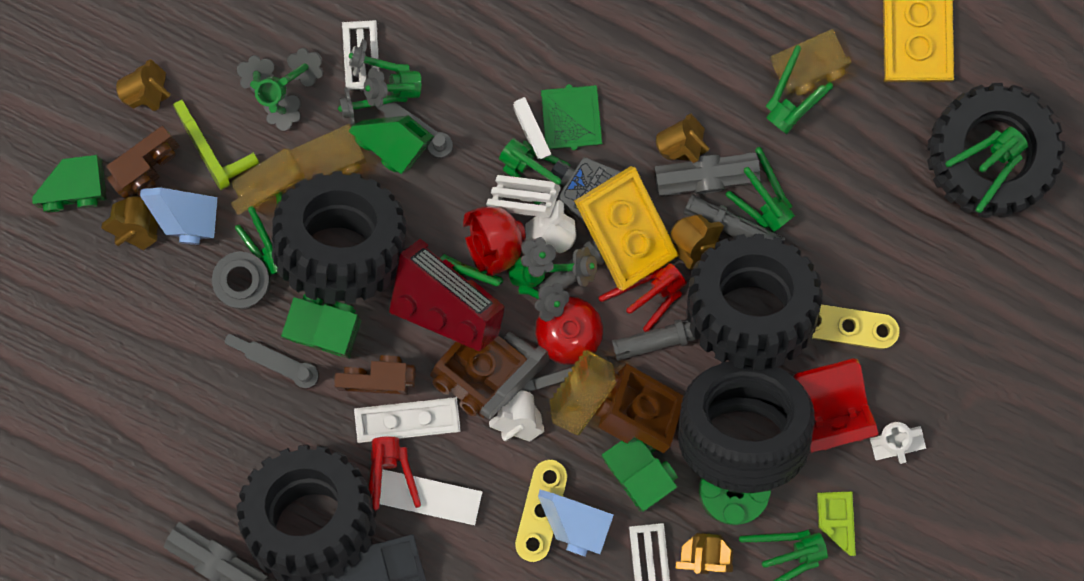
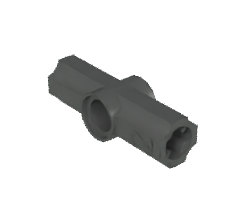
(706, 175)
(210, 556)

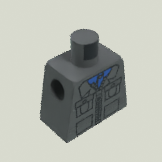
(580, 181)

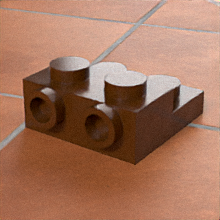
(135, 167)
(476, 374)
(386, 377)
(640, 409)

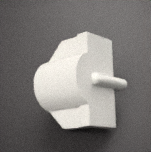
(556, 231)
(519, 418)
(897, 440)

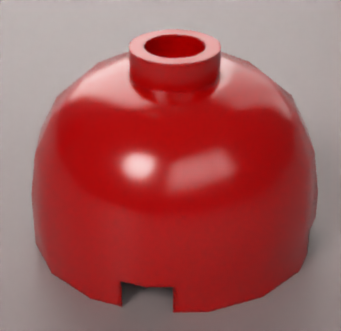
(494, 238)
(571, 333)

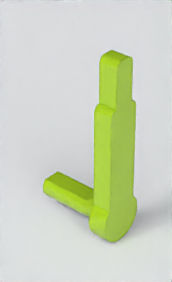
(220, 175)

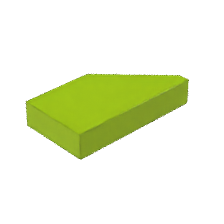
(837, 519)

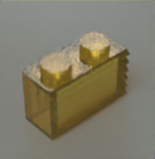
(582, 392)

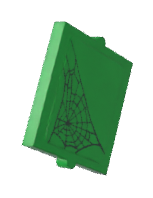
(571, 117)

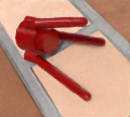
(666, 283)
(384, 455)

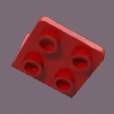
(838, 404)

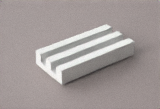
(359, 26)
(528, 185)
(646, 529)

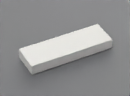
(407, 419)
(435, 497)

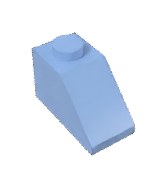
(182, 213)
(576, 523)

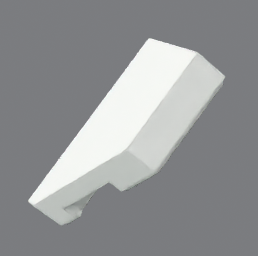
(531, 128)

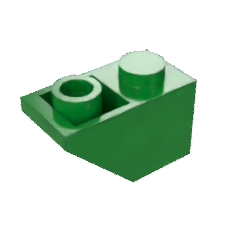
(394, 139)
(72, 182)

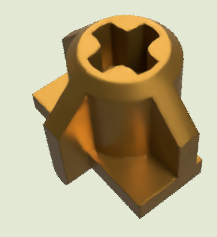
(143, 87)
(682, 140)
(132, 223)
(693, 237)
(706, 554)

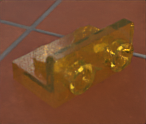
(818, 59)
(330, 153)
(266, 180)

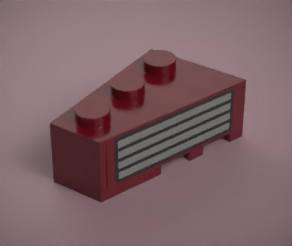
(442, 300)

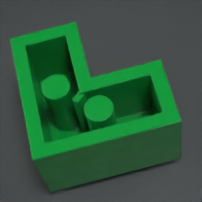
(323, 326)
(640, 473)

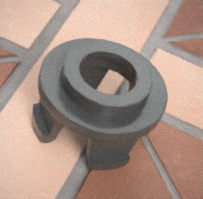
(249, 297)

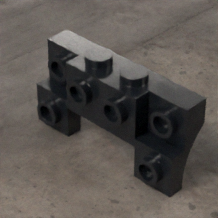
(386, 561)

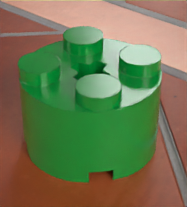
(732, 509)

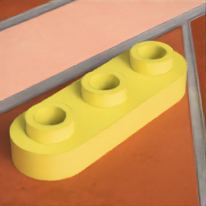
(864, 327)
(533, 525)

